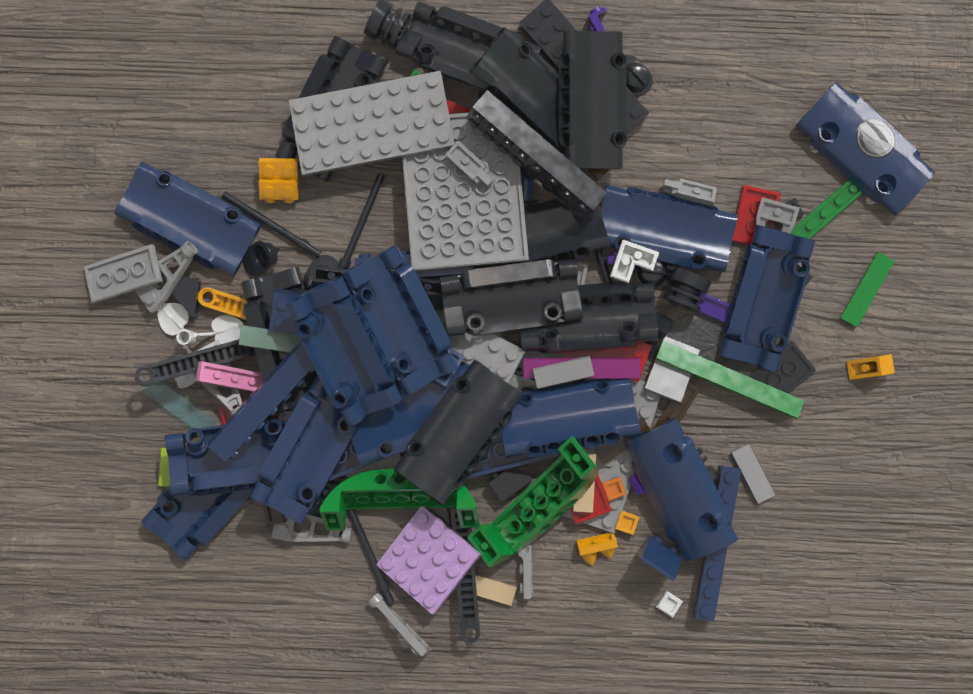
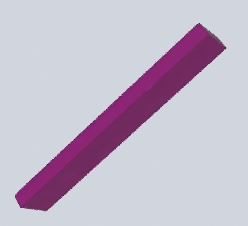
(601, 366)

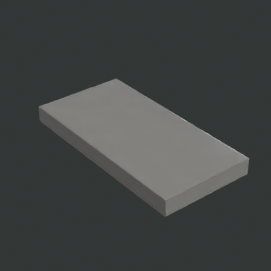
(123, 274)

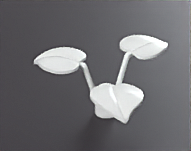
(173, 318)

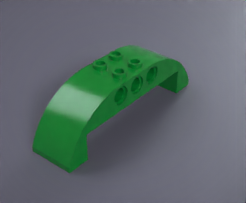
(389, 491)
(537, 506)

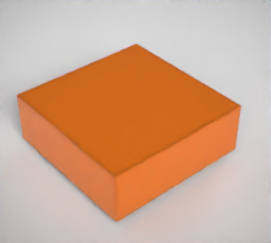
(614, 488)

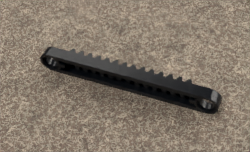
(188, 363)
(466, 589)

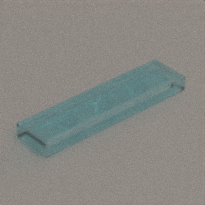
(179, 405)

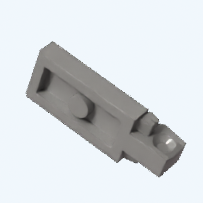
(469, 164)
(690, 191)
(526, 570)

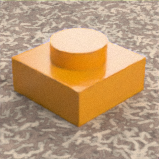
(627, 522)

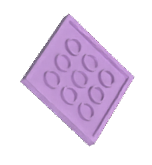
(428, 559)

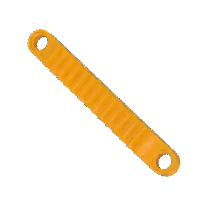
(224, 302)

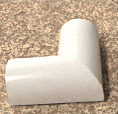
(630, 255)

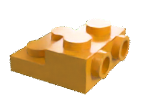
(278, 179)

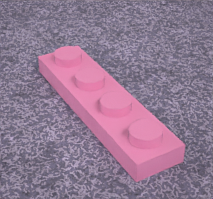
(228, 376)

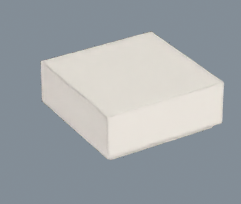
(669, 603)

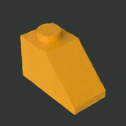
(870, 367)

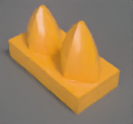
(590, 546)

